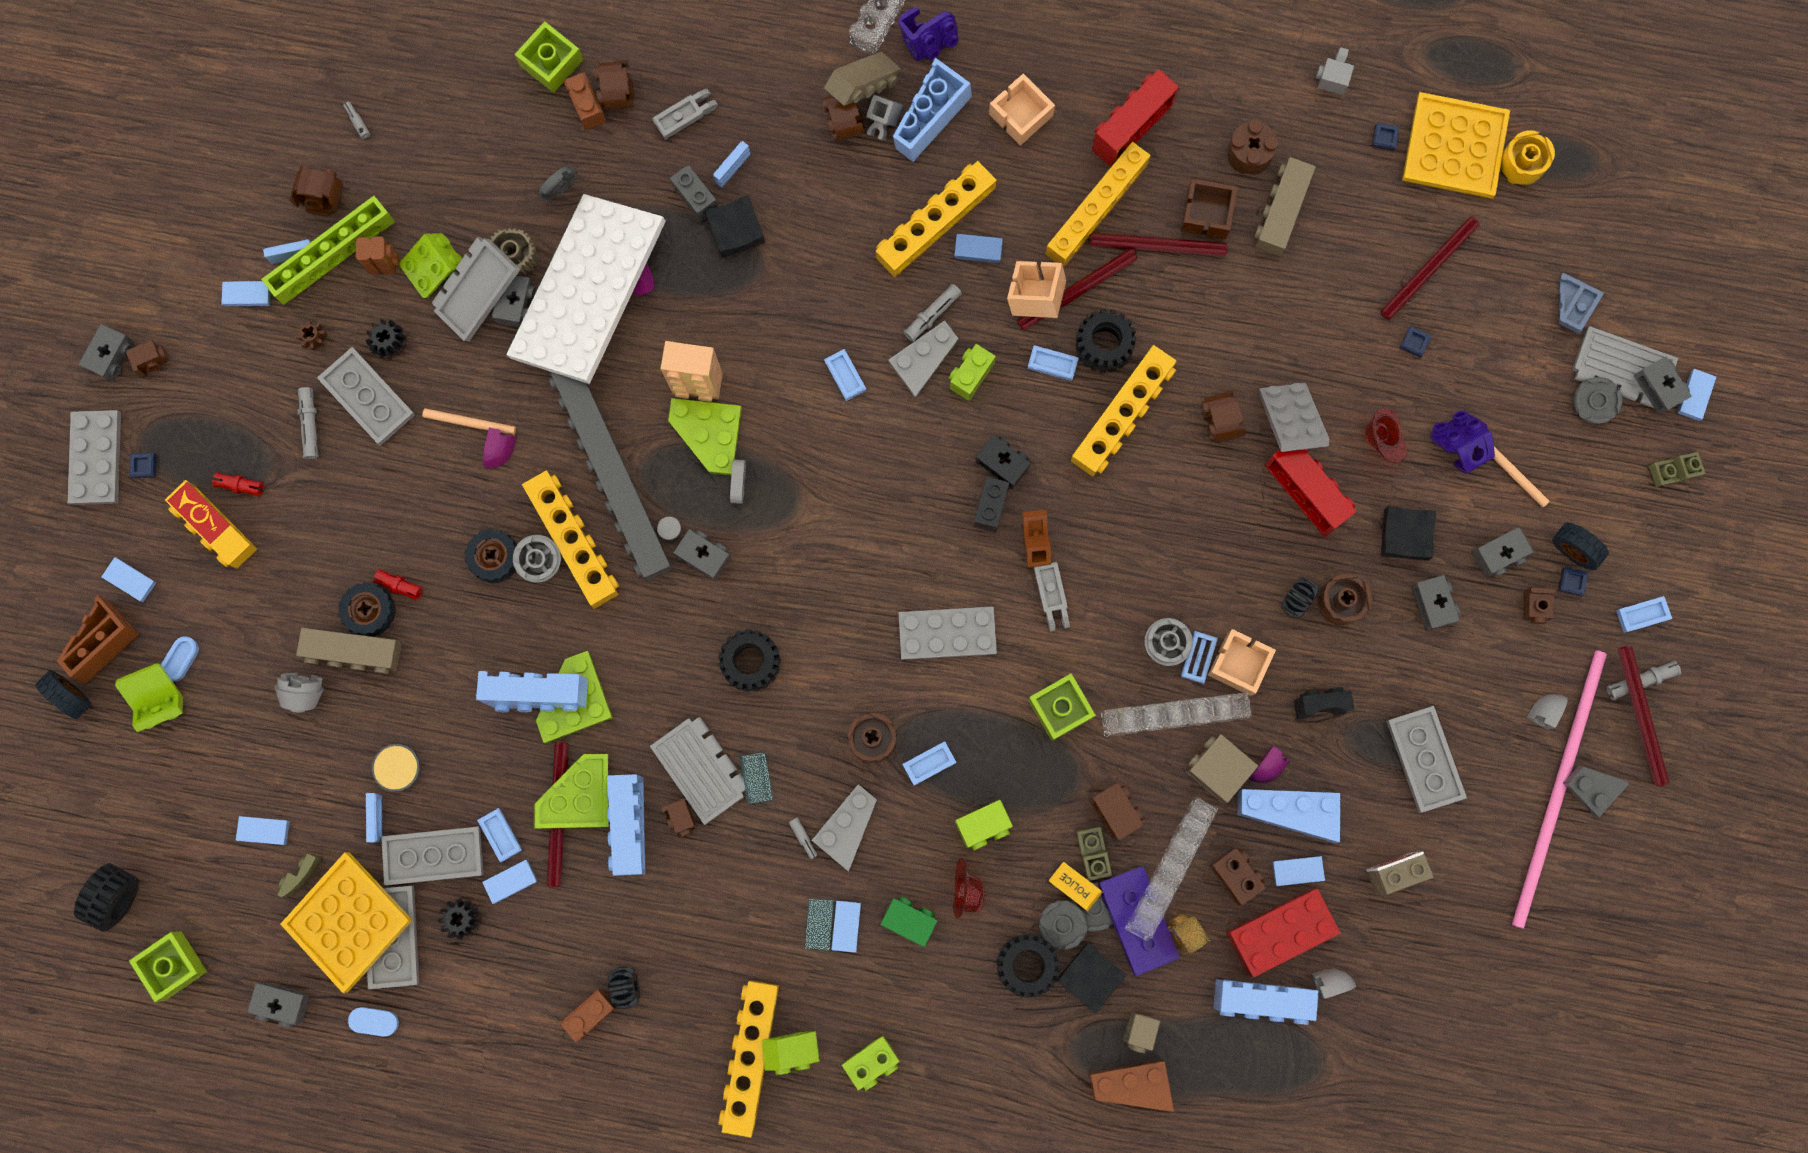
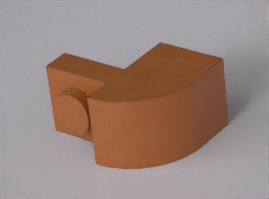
(1036, 538)

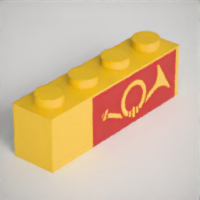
(210, 524)

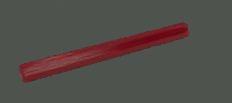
(1158, 244)
(1429, 268)
(1086, 284)
(1643, 715)
(557, 834)

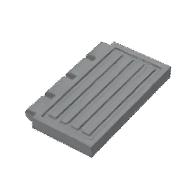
(476, 289)
(1615, 359)
(698, 771)

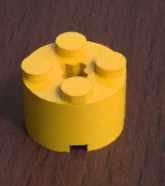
(1527, 158)

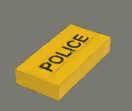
(1075, 886)

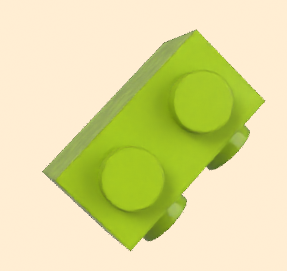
(972, 372)
(790, 1051)
(870, 1063)

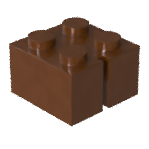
(1209, 208)
(1118, 811)

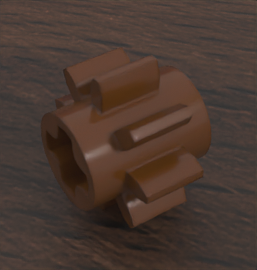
(307, 330)

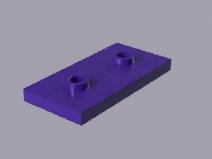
(1121, 899)

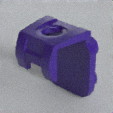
(930, 38)
(1461, 436)

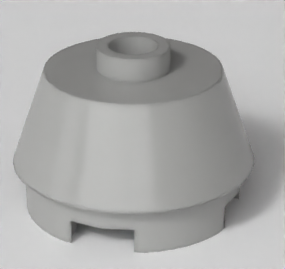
(536, 558)
(1168, 641)
(298, 692)

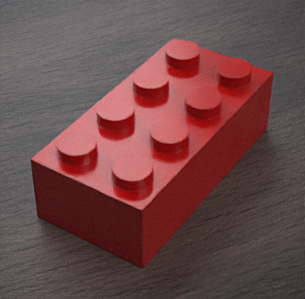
(1135, 117)
(1311, 489)
(1283, 932)

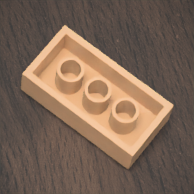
(692, 371)

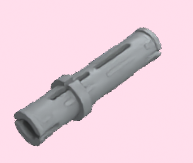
(925, 319)
(308, 428)
(1653, 676)

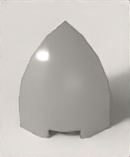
(1548, 710)
(1332, 982)

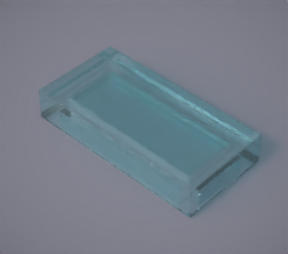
(756, 778)
(819, 924)

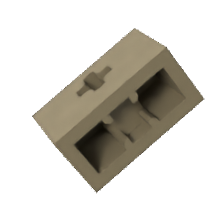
(1141, 1032)

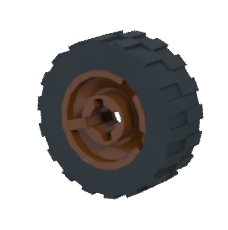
(1580, 546)
(478, 555)
(377, 618)
(63, 694)

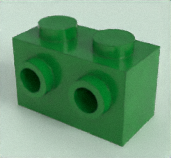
(908, 921)

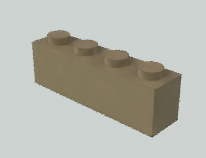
(862, 78)
(1284, 207)
(348, 649)

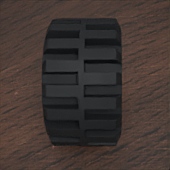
(1105, 359)
(745, 640)
(106, 897)
(1049, 971)

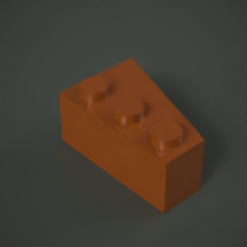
(97, 642)
(1134, 1085)

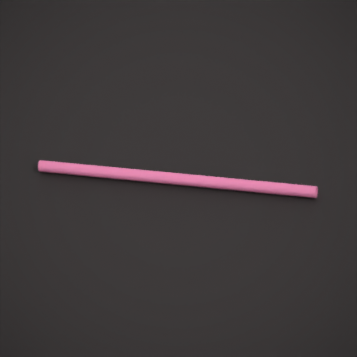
(1559, 790)

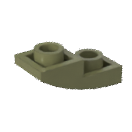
(1677, 469)
(1093, 852)
(294, 882)

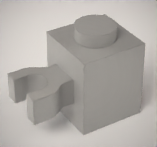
(1335, 73)
(884, 113)

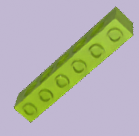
(327, 250)

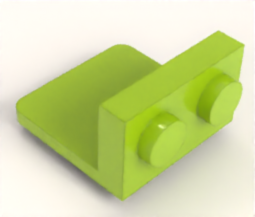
(430, 263)
(150, 696)

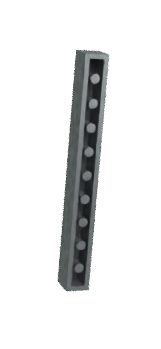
(612, 476)

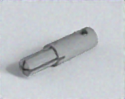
(357, 121)
(802, 837)

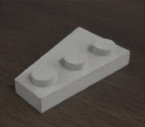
(922, 358)
(846, 827)

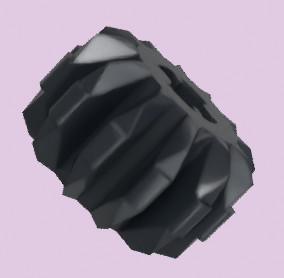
(382, 332)
(1300, 597)
(459, 908)
(623, 987)

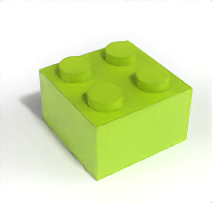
(549, 57)
(1061, 707)
(984, 824)
(168, 966)

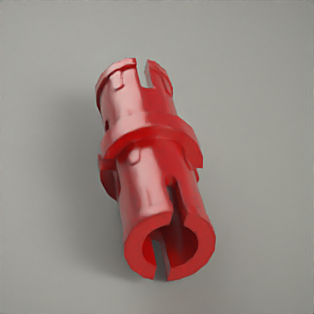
(238, 484)
(398, 584)

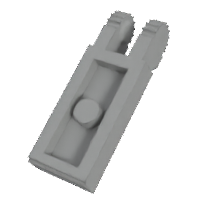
(683, 113)
(1051, 593)

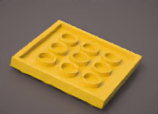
(1456, 145)
(346, 922)

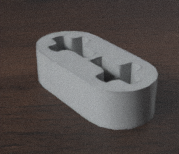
(738, 481)

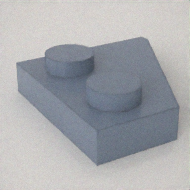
(1576, 302)

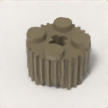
(520, 243)

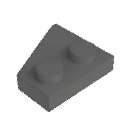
(1594, 788)

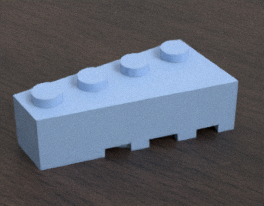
(931, 109)
(532, 691)
(1303, 812)
(626, 824)
(1265, 1000)

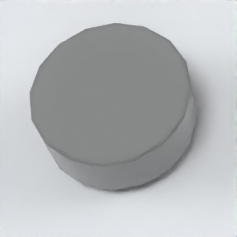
(669, 528)

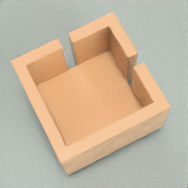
(1024, 112)
(1034, 296)
(1240, 665)

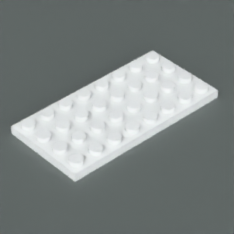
(586, 288)

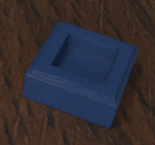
(1385, 136)
(1415, 341)
(142, 465)
(1573, 581)

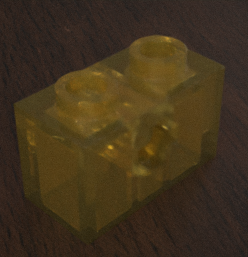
(1188, 933)

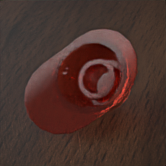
(1386, 436)
(968, 891)

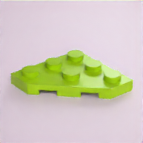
(708, 431)
(563, 723)
(577, 797)

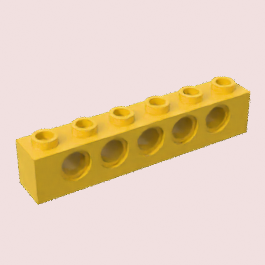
(973, 175)
(1097, 204)
(1154, 361)
(537, 490)
(744, 1123)

